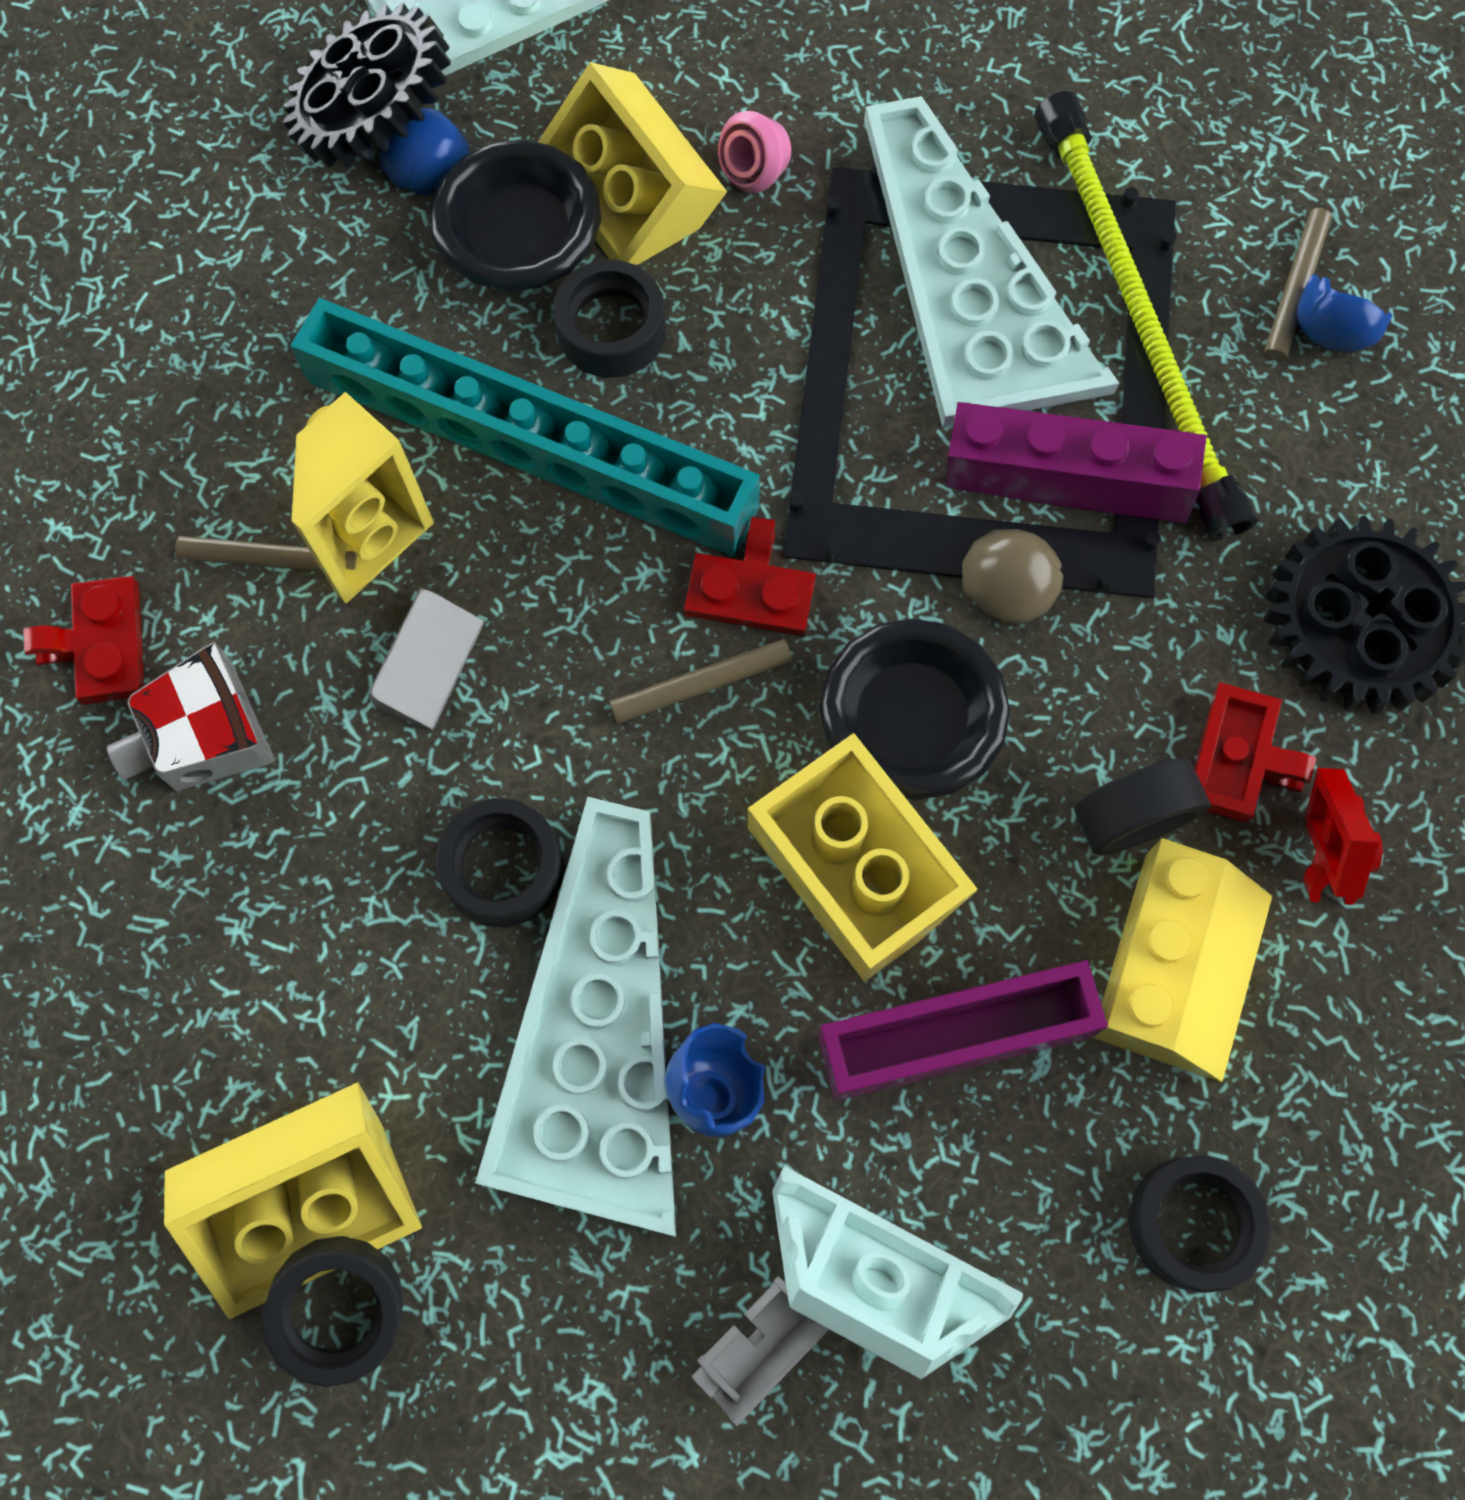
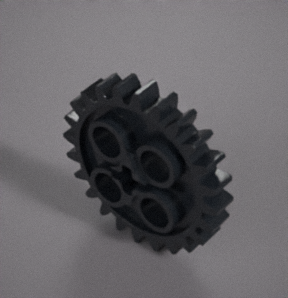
(367, 85)
(1336, 649)

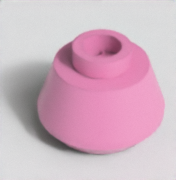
(753, 151)

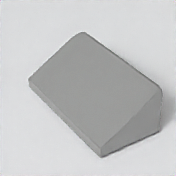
(425, 660)

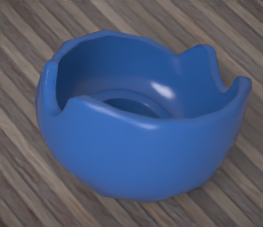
(425, 153)
(1339, 319)
(706, 1062)

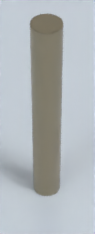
(1301, 270)
(251, 553)
(700, 681)

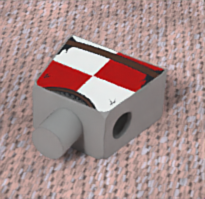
(192, 725)

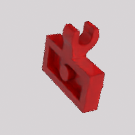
(751, 589)
(102, 641)
(1239, 753)
(1342, 839)

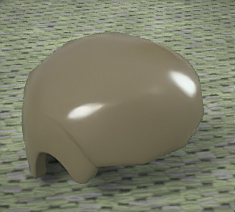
(1012, 575)

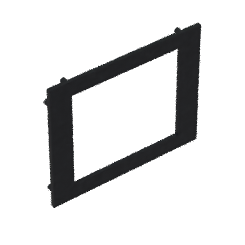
(937, 542)

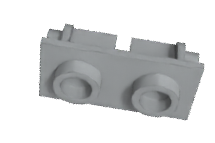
(745, 1369)

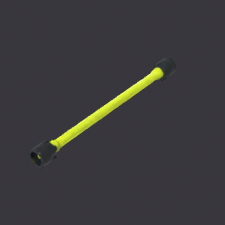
(1066, 132)

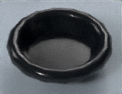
(515, 215)
(919, 704)

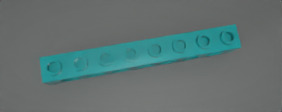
(528, 427)

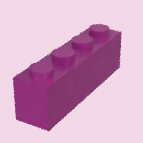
(1075, 462)
(961, 1030)

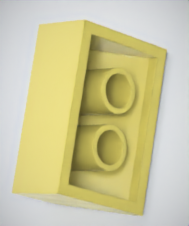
(643, 166)
(354, 495)
(859, 856)
(1185, 960)
(283, 1187)

